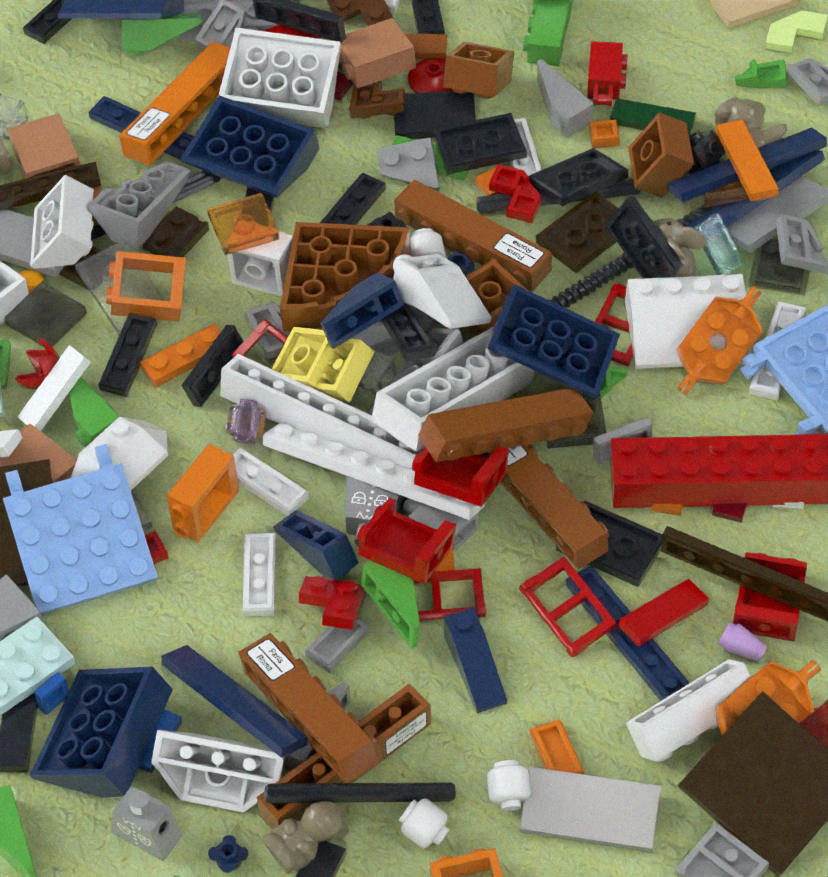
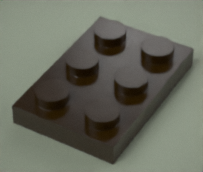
(580, 233)

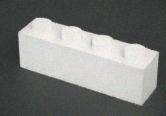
(686, 712)

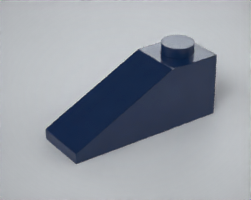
(361, 308)
(318, 544)
(474, 659)

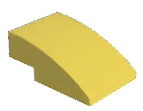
(328, 370)

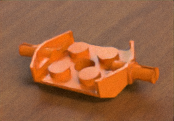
(732, 321)
(780, 683)

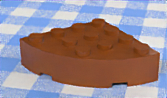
(330, 261)

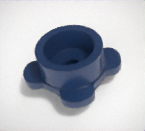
(463, 262)
(232, 862)

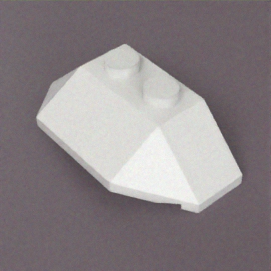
(130, 442)
(215, 769)

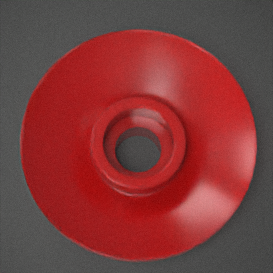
(428, 76)

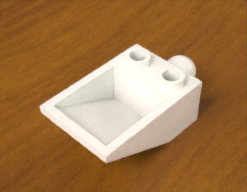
(439, 290)

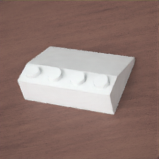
(283, 75)
(667, 309)

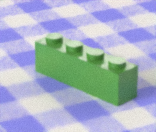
(547, 30)

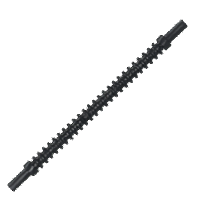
(614, 269)

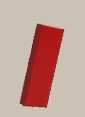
(663, 612)

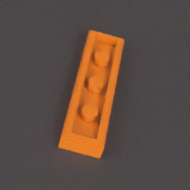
(747, 160)

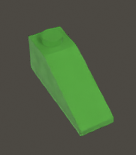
(146, 34)
(90, 412)
(394, 597)
(12, 836)

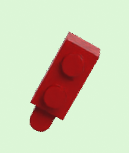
(605, 72)

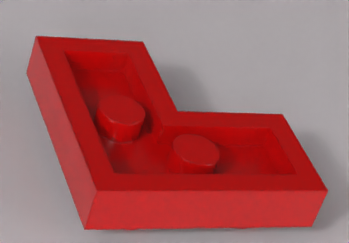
(340, 599)

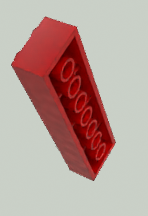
(719, 470)

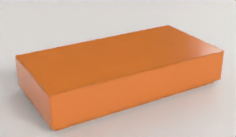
(555, 747)

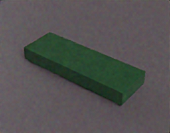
(639, 114)

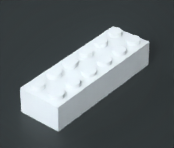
(453, 381)

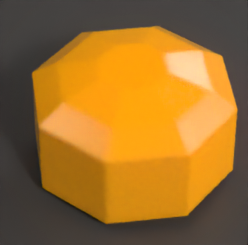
(32, 278)

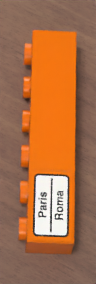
(176, 106)

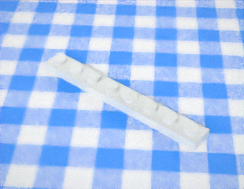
(361, 467)

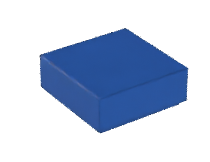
(51, 693)

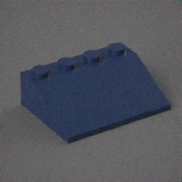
(120, 9)
(251, 147)
(553, 341)
(103, 730)

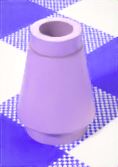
(741, 642)

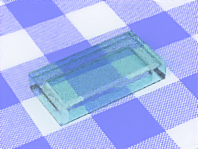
(719, 245)

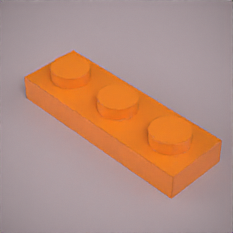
(179, 356)

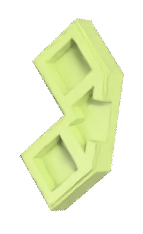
(803, 23)

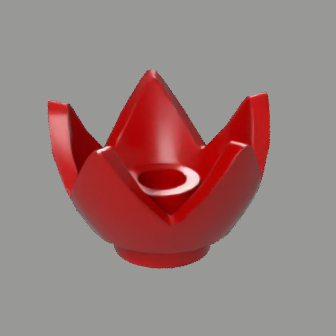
(43, 362)

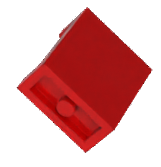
(466, 478)
(405, 543)
(766, 615)

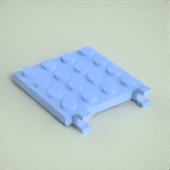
(800, 364)
(79, 536)

